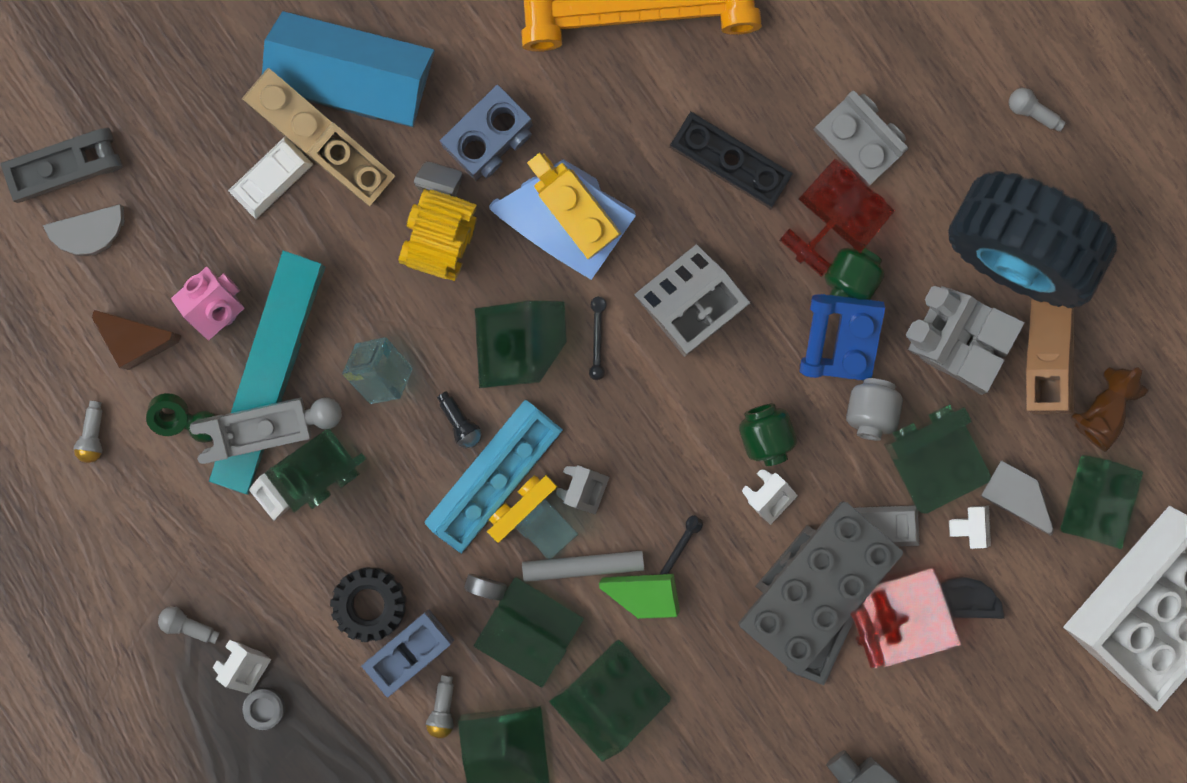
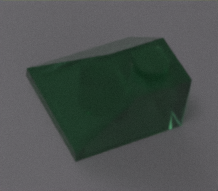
(518, 341)
(504, 746)

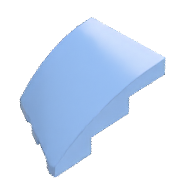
(534, 220)

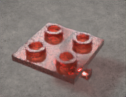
(845, 207)
(905, 620)

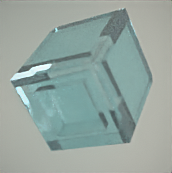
(377, 370)
(547, 529)

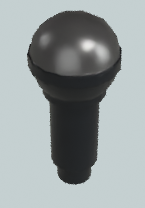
(465, 431)

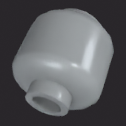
(874, 408)

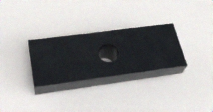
(752, 175)

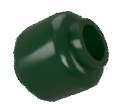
(855, 274)
(767, 434)

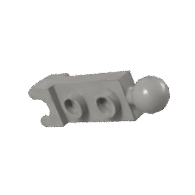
(264, 427)

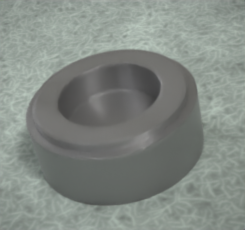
(485, 587)
(263, 708)

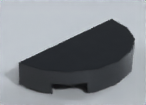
(971, 599)

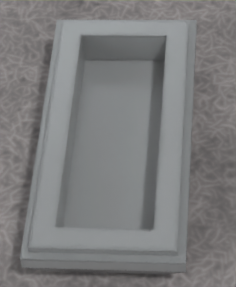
(895, 522)

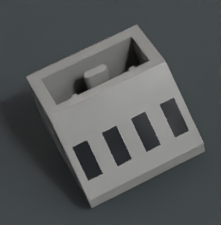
(692, 299)

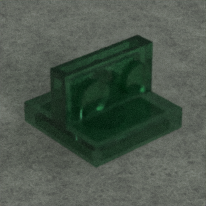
(528, 632)

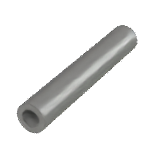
(582, 566)

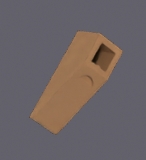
(1050, 360)

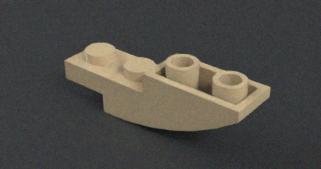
(318, 137)

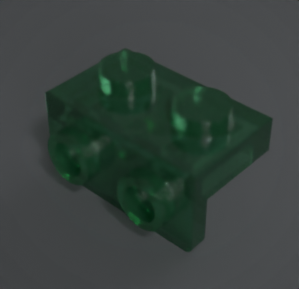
(312, 469)
(1101, 501)

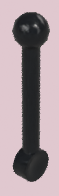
(598, 305)
(693, 525)

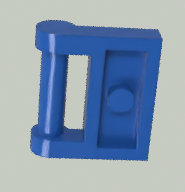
(855, 339)

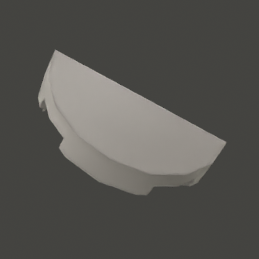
(87, 232)

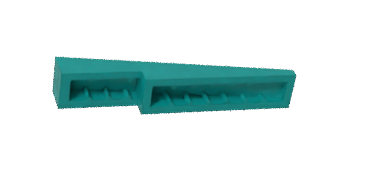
(272, 356)

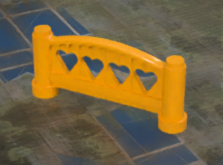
(547, 17)

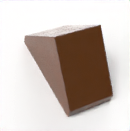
(132, 341)

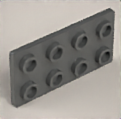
(818, 586)

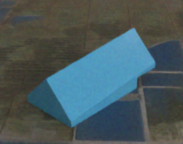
(348, 68)

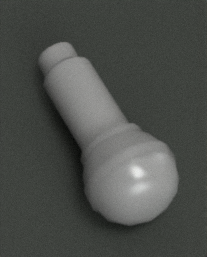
(1025, 103)
(174, 621)

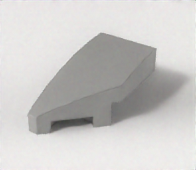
(1019, 495)

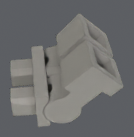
(948, 327)

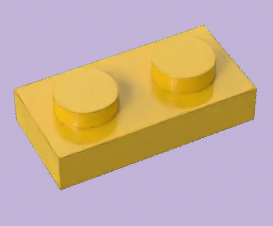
(507, 518)

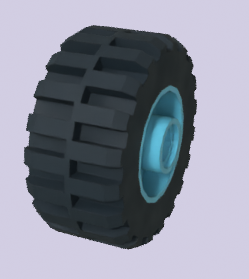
(1033, 239)

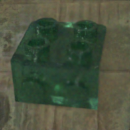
(938, 459)

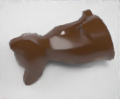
(1107, 414)

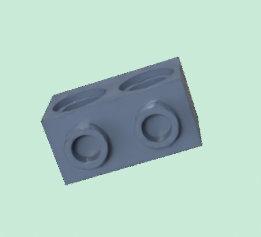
(478, 126)
(408, 653)

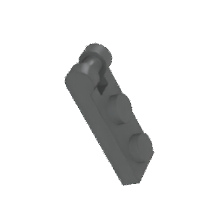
(60, 165)

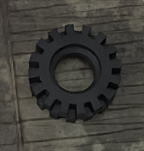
(344, 610)

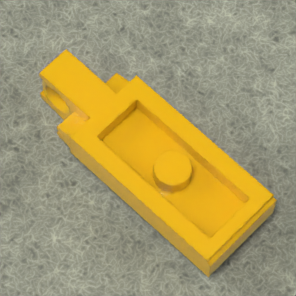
(573, 206)

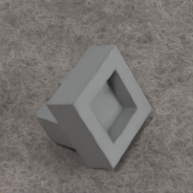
(584, 490)

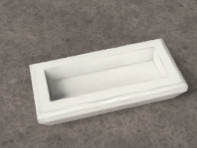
(270, 177)

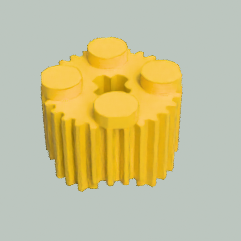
(439, 234)

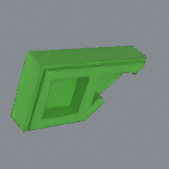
(644, 595)

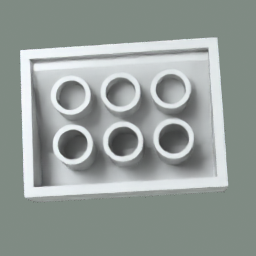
(1140, 613)

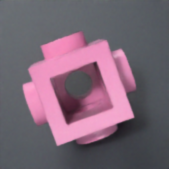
(208, 302)

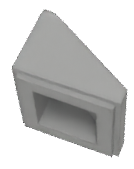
(438, 178)

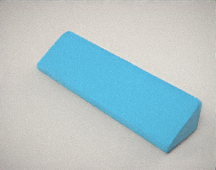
(493, 476)

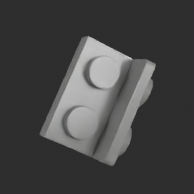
(862, 137)

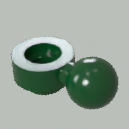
(174, 423)

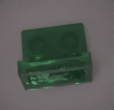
(611, 701)

